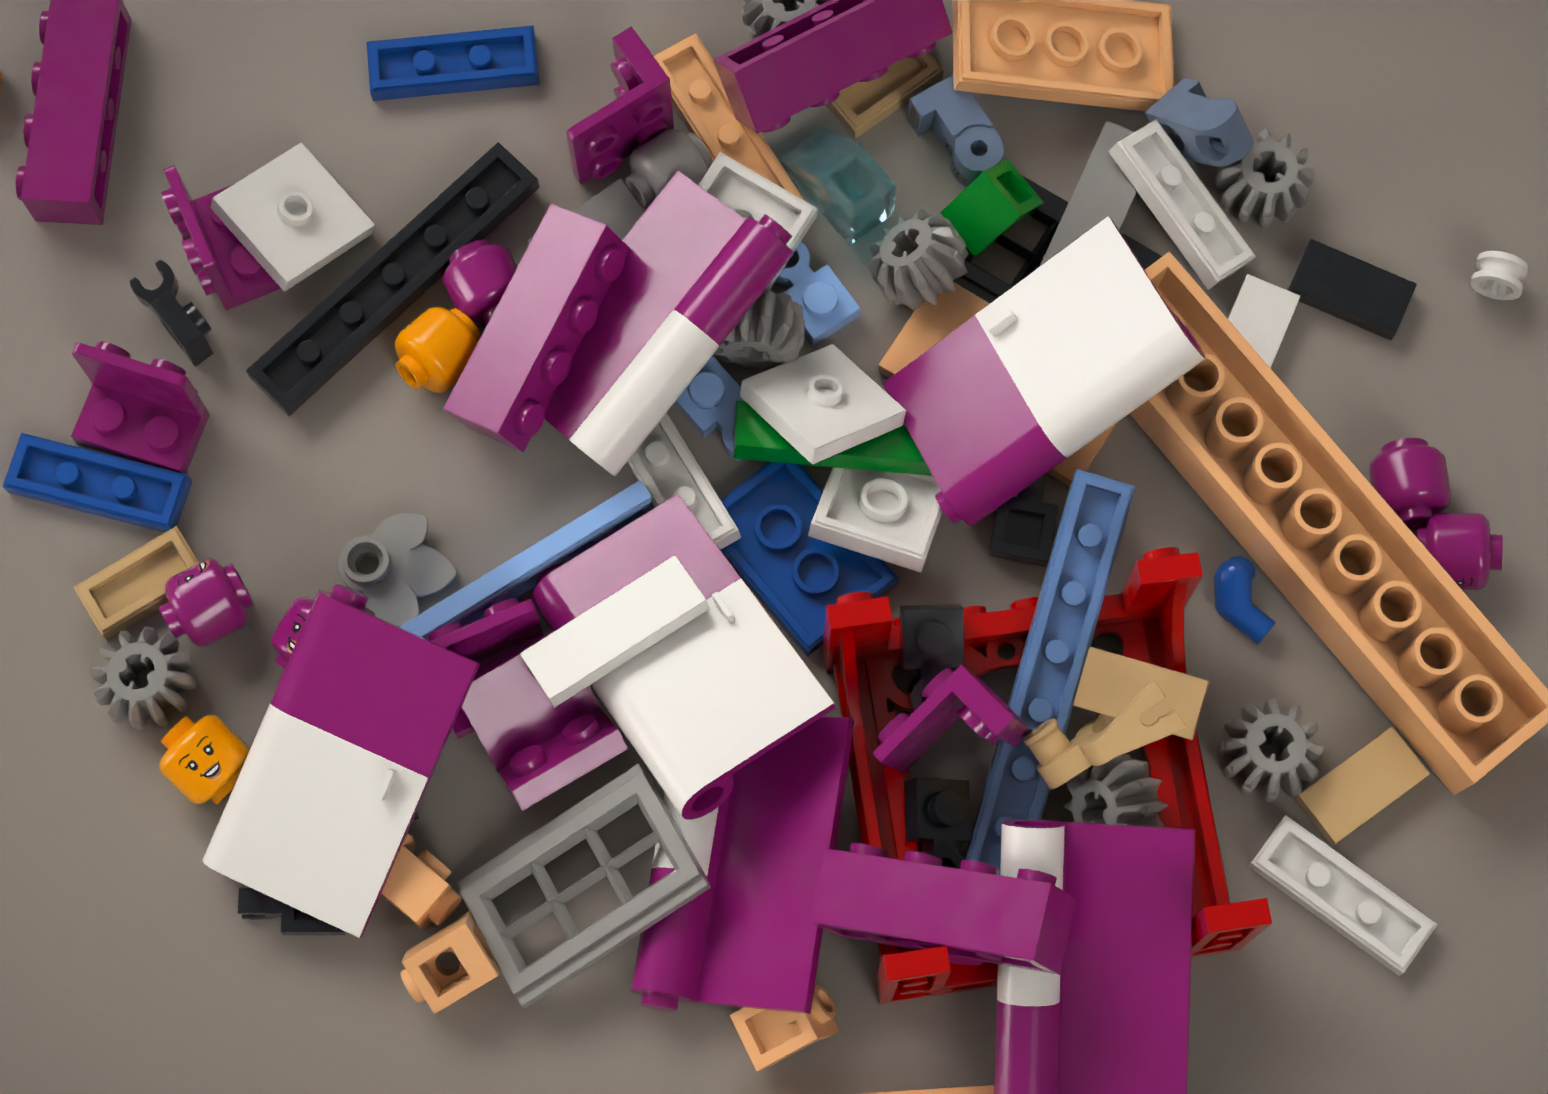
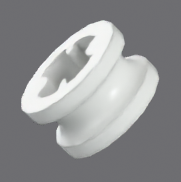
(1499, 275)

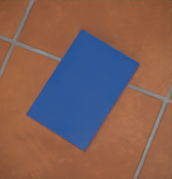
(783, 564)

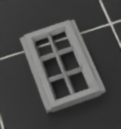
(613, 929)

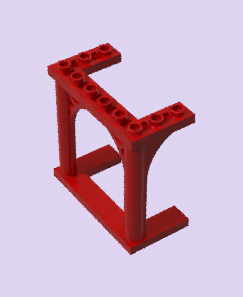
(1150, 624)

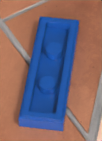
(452, 63)
(97, 483)

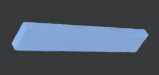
(521, 572)

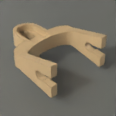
(1099, 738)

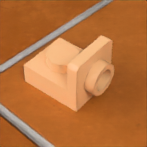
(778, 1034)

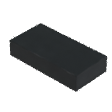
(1352, 289)

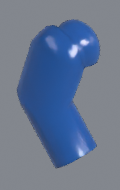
(1234, 599)

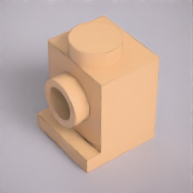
(419, 886)
(442, 987)

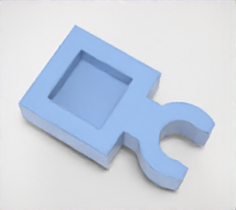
(821, 294)
(711, 403)

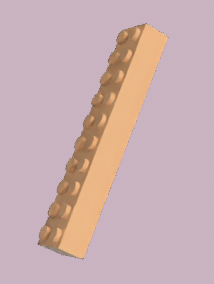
(1339, 550)

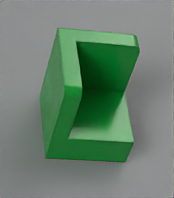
(991, 206)

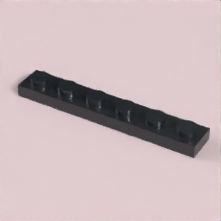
(392, 279)

